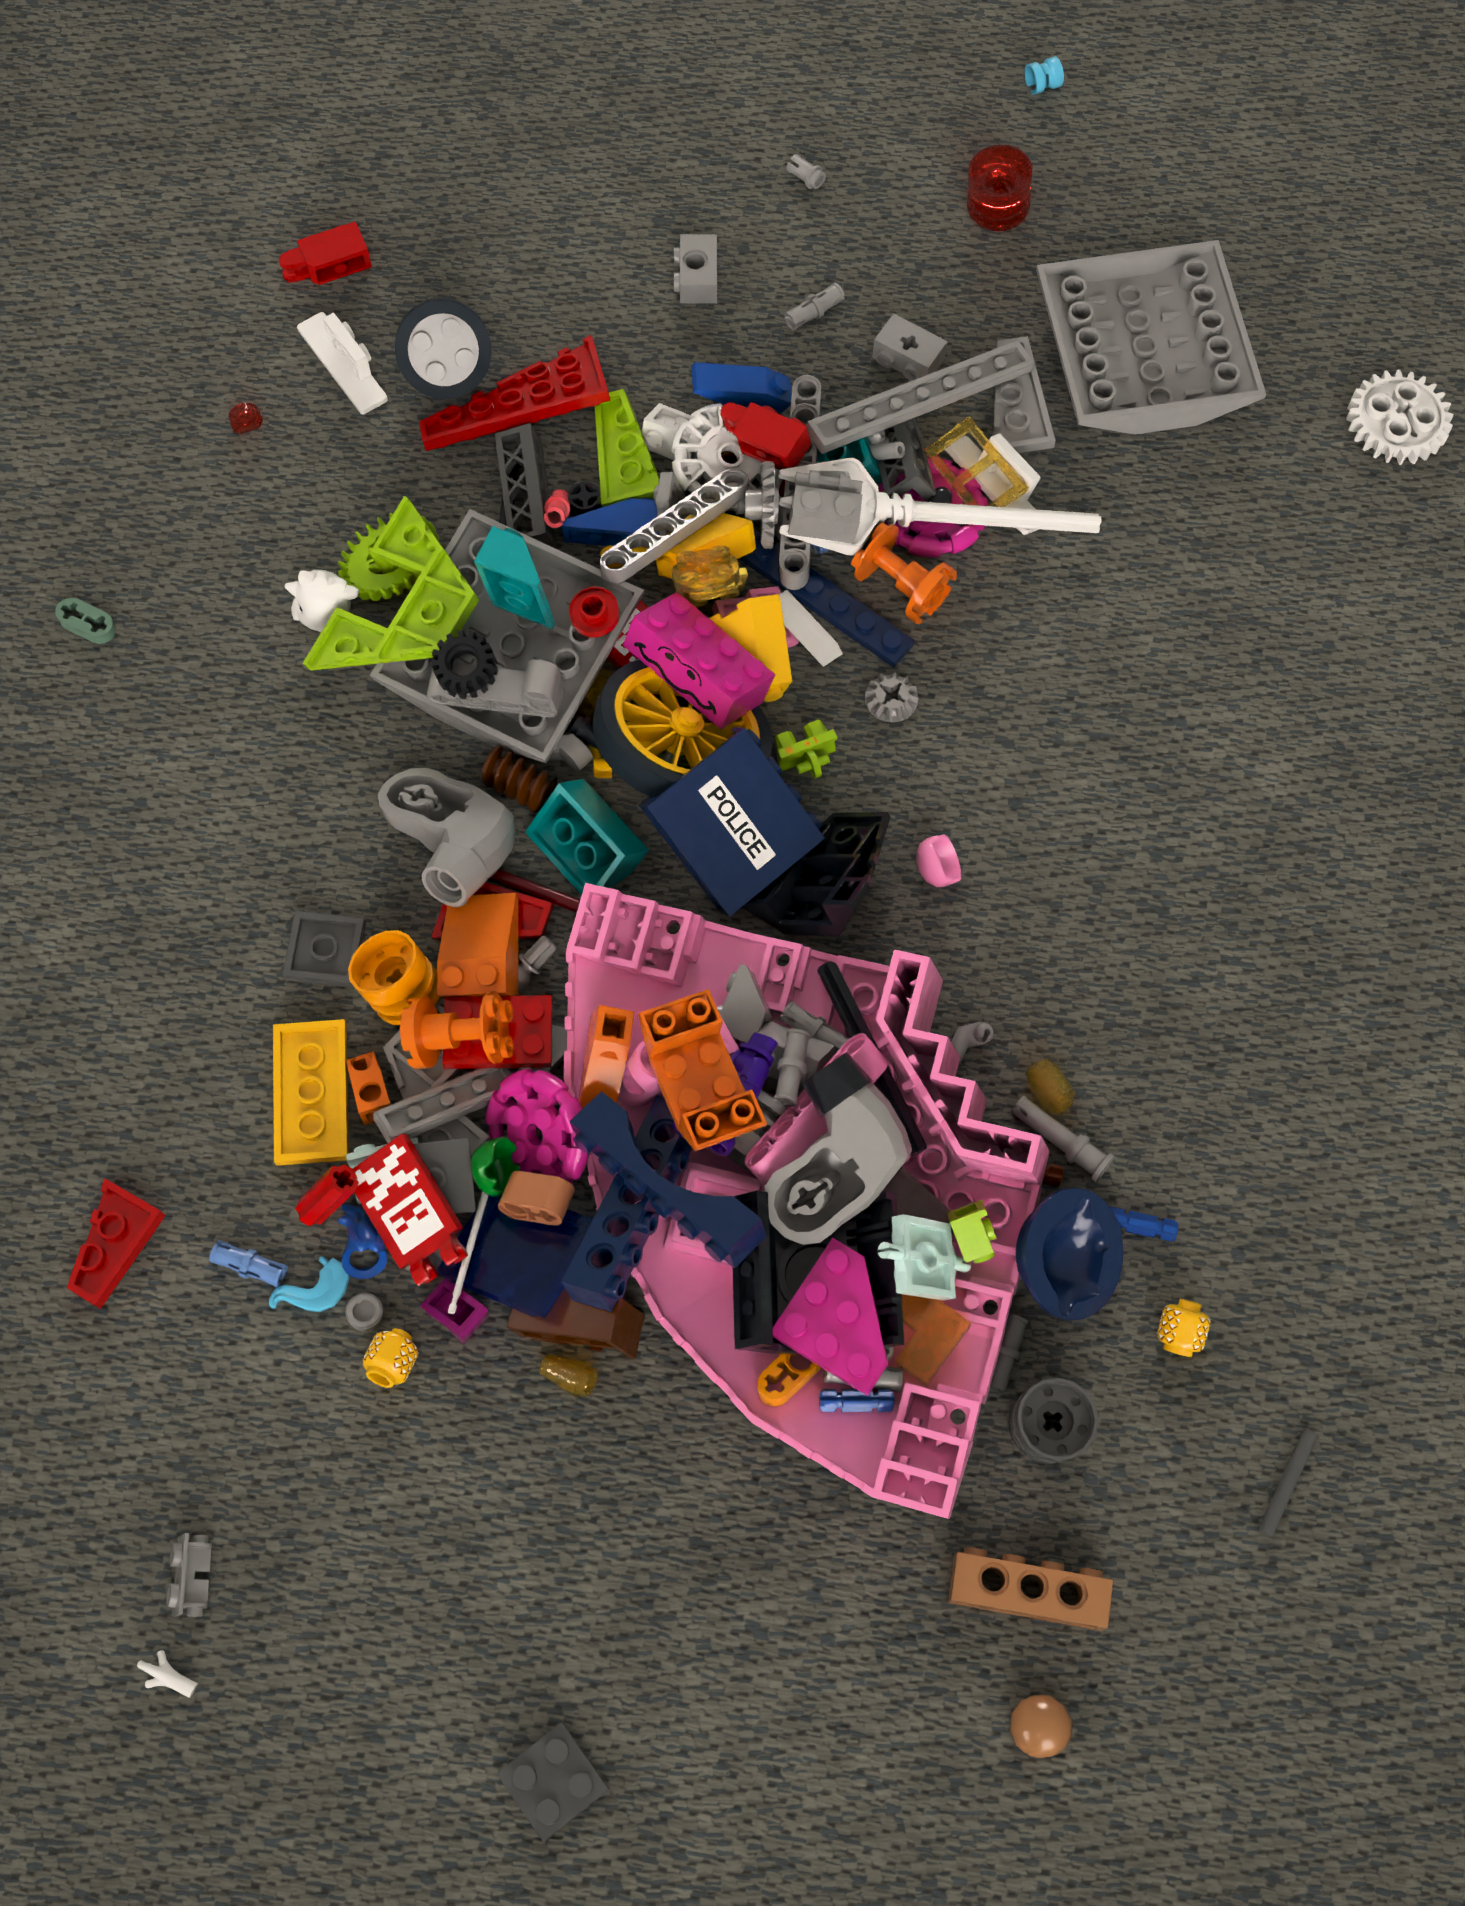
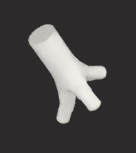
(167, 1676)

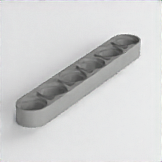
(671, 521)

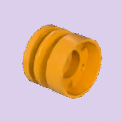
(390, 971)

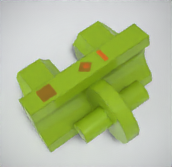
(808, 753)

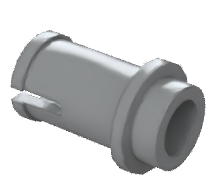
(810, 174)

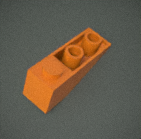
(605, 1053)

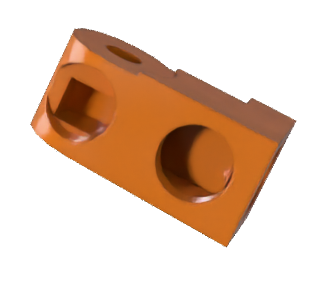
(368, 1085)

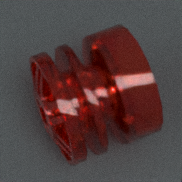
(999, 187)

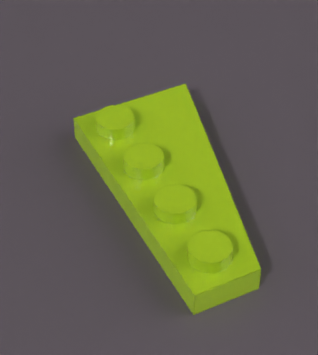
(623, 455)

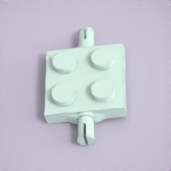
(923, 1257)

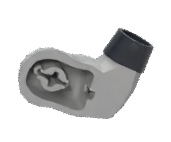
(843, 1166)

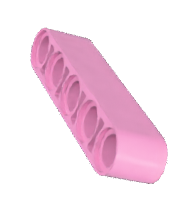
(801, 1123)

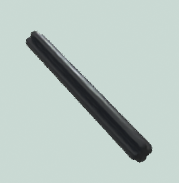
(855, 1024)

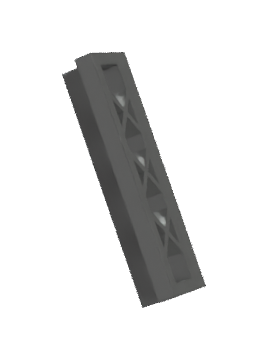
(913, 464)
(533, 477)

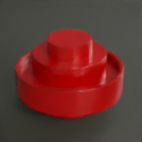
(594, 612)

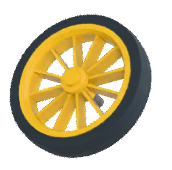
(671, 726)

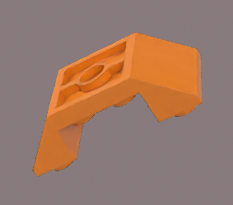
(698, 1071)

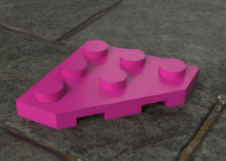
(837, 1319)

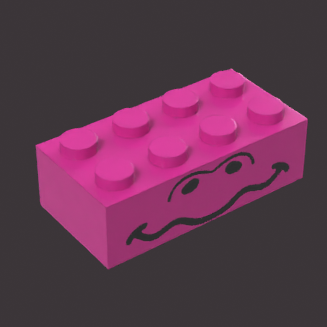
(698, 660)

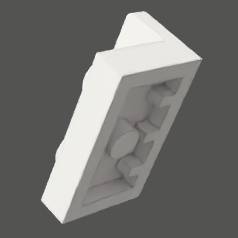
(660, 428)

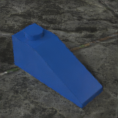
(742, 385)
(611, 523)

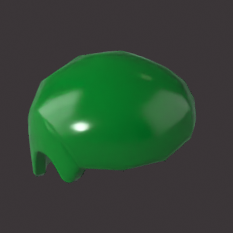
(493, 1165)

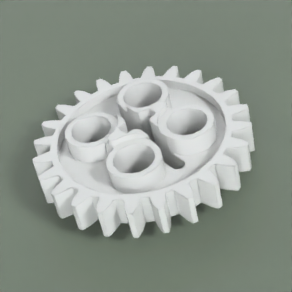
(1399, 417)

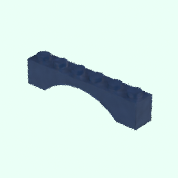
(718, 1221)

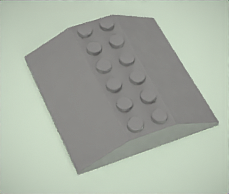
(1151, 338)
(517, 642)

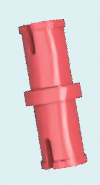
(556, 508)

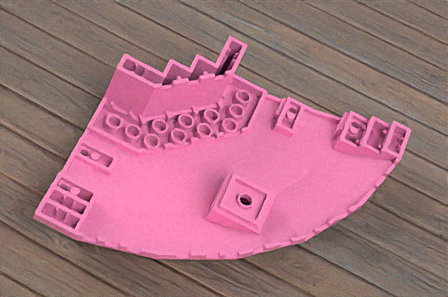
(906, 1456)

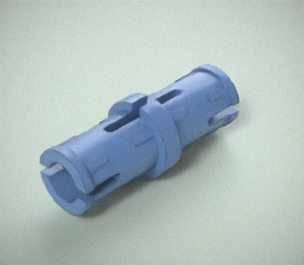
(248, 1263)

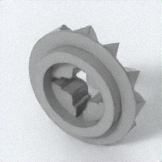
(894, 710)

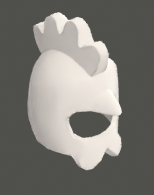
(319, 595)

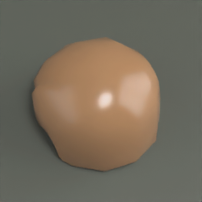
(1041, 1726)

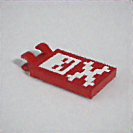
(408, 1209)

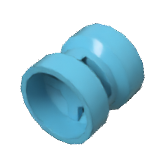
(1044, 75)

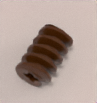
(517, 781)

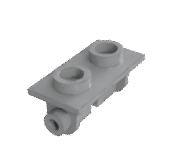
(187, 1591)

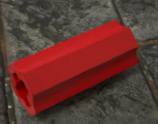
(326, 1195)

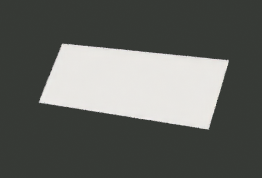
(808, 630)

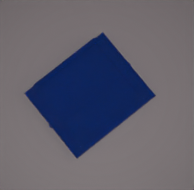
(519, 1259)

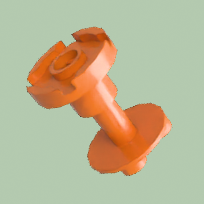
(923, 587)
(427, 1032)

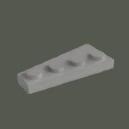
(1021, 409)

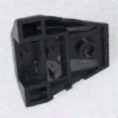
(829, 881)

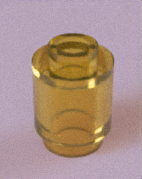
(1050, 1086)

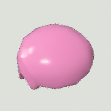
(938, 861)

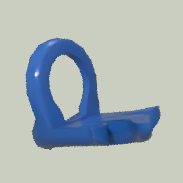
(360, 1238)

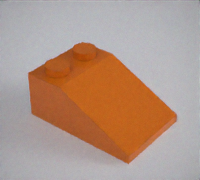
(480, 947)

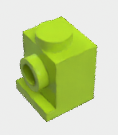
(972, 1232)

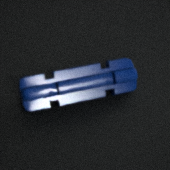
(1146, 1224)
(854, 1401)

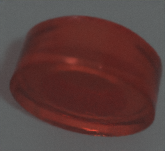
(245, 418)

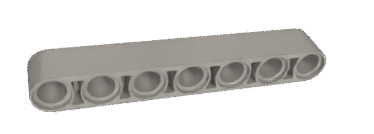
(799, 553)

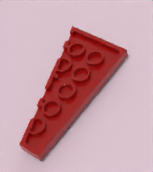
(523, 398)

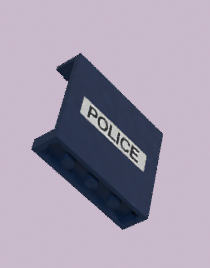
(734, 822)

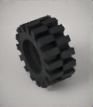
(460, 646)

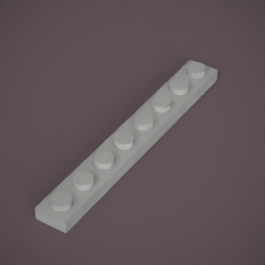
(919, 396)

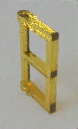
(965, 426)

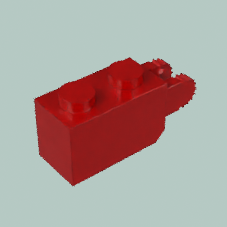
(326, 256)
(767, 434)

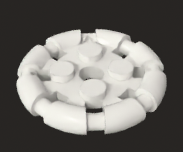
(709, 449)

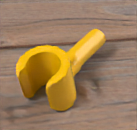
(600, 766)

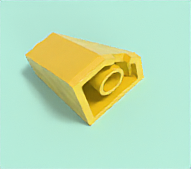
(761, 631)

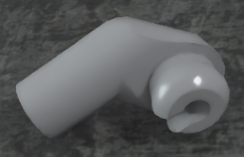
(883, 449)
(971, 1036)

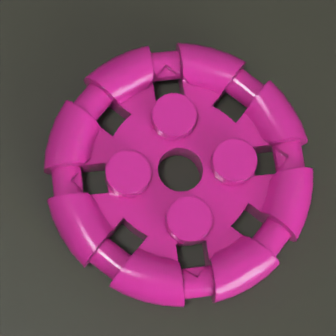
(956, 537)
(540, 1112)

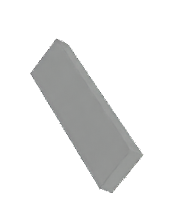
(439, 1104)

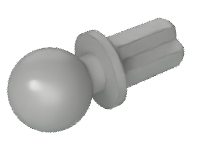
(534, 959)

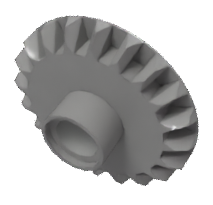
(764, 504)

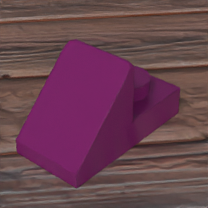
(468, 1314)

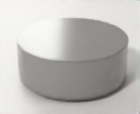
(364, 1312)

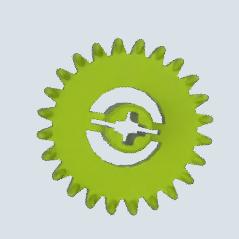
(363, 565)

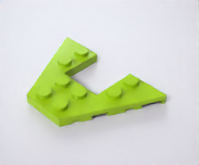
(433, 608)

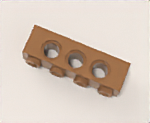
(1093, 1590)

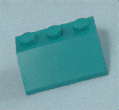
(512, 577)
(585, 837)

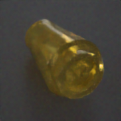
(570, 1374)

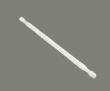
(469, 1248)

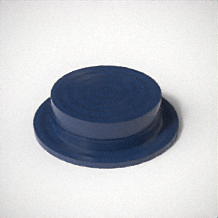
(1070, 1253)

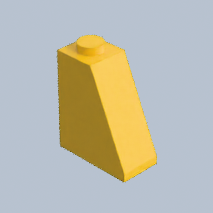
(724, 530)

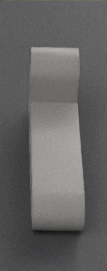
(514, 691)

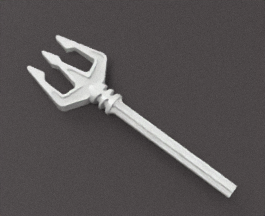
(878, 507)

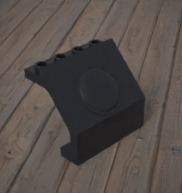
(779, 1266)

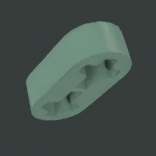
(88, 615)

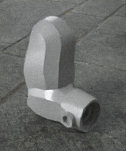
(455, 822)

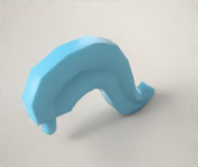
(325, 1294)

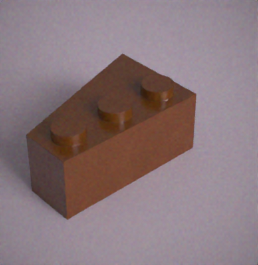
(583, 1325)

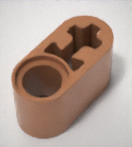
(536, 1198)

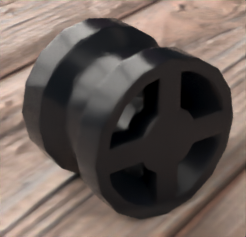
(583, 494)

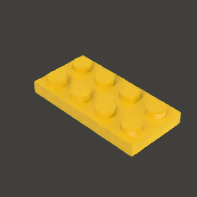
(310, 1092)

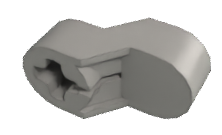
(572, 751)

